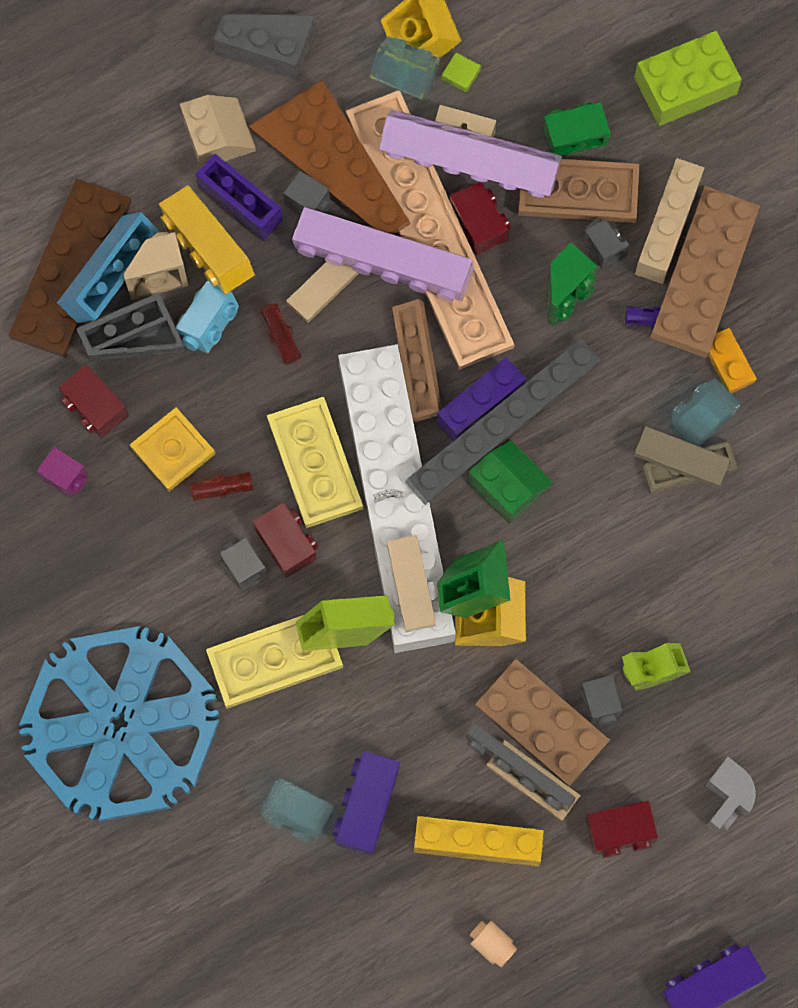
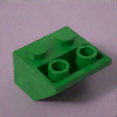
(569, 280)
(475, 582)

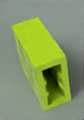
(345, 623)

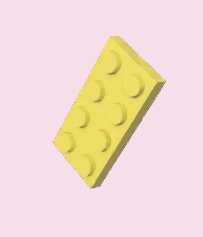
(315, 462)
(267, 663)

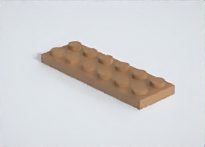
(705, 272)

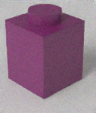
(62, 473)

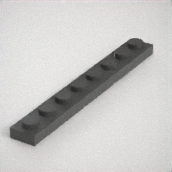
(502, 421)

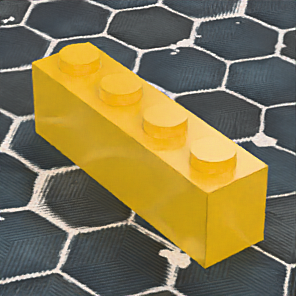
(206, 239)
(478, 841)

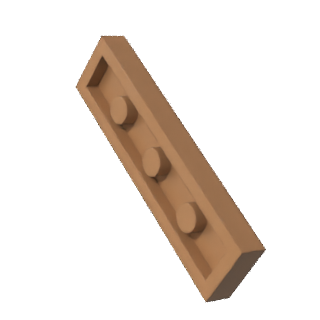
(417, 360)

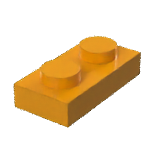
(730, 362)

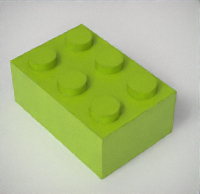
(687, 78)

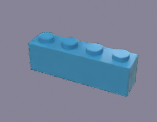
(106, 268)

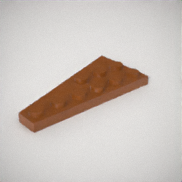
(324, 146)

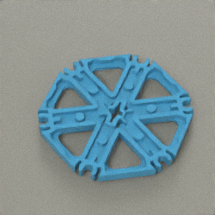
(138, 744)

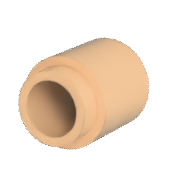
(492, 943)

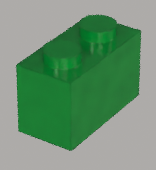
(576, 129)

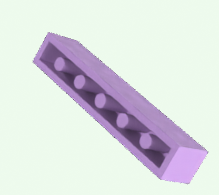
(470, 153)
(383, 255)

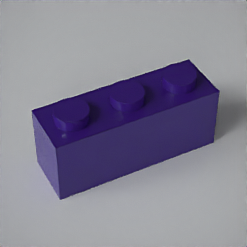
(239, 197)
(480, 399)
(366, 803)
(715, 982)

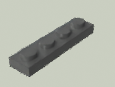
(529, 776)

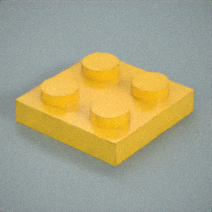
(172, 449)

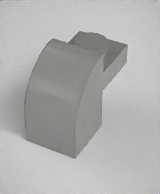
(736, 789)

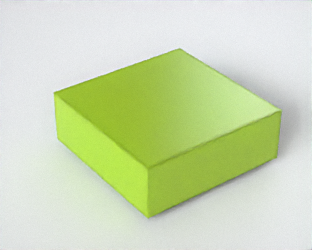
(461, 72)

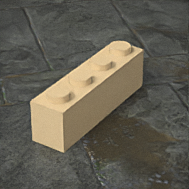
(669, 221)

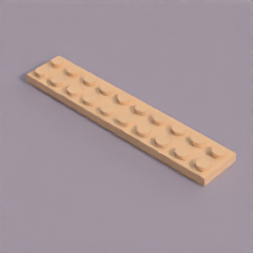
(469, 326)

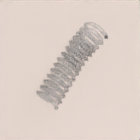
(393, 493)

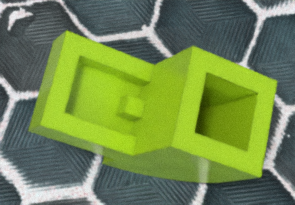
(655, 666)

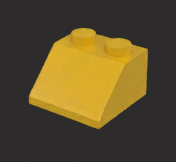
(423, 25)
(497, 625)

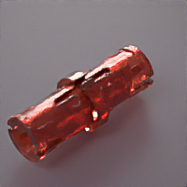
(280, 333)
(221, 486)

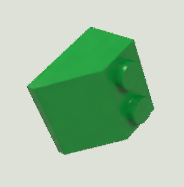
(508, 480)

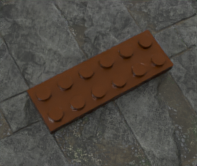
(80, 230)

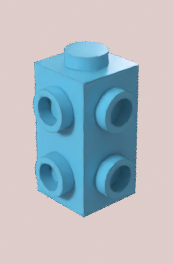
(206, 318)

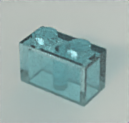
(405, 67)
(704, 413)
(296, 810)

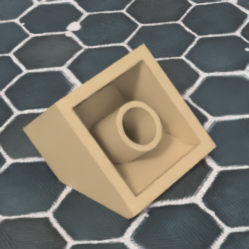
(216, 127)
(156, 267)

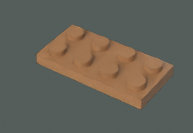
(588, 192)
(542, 723)

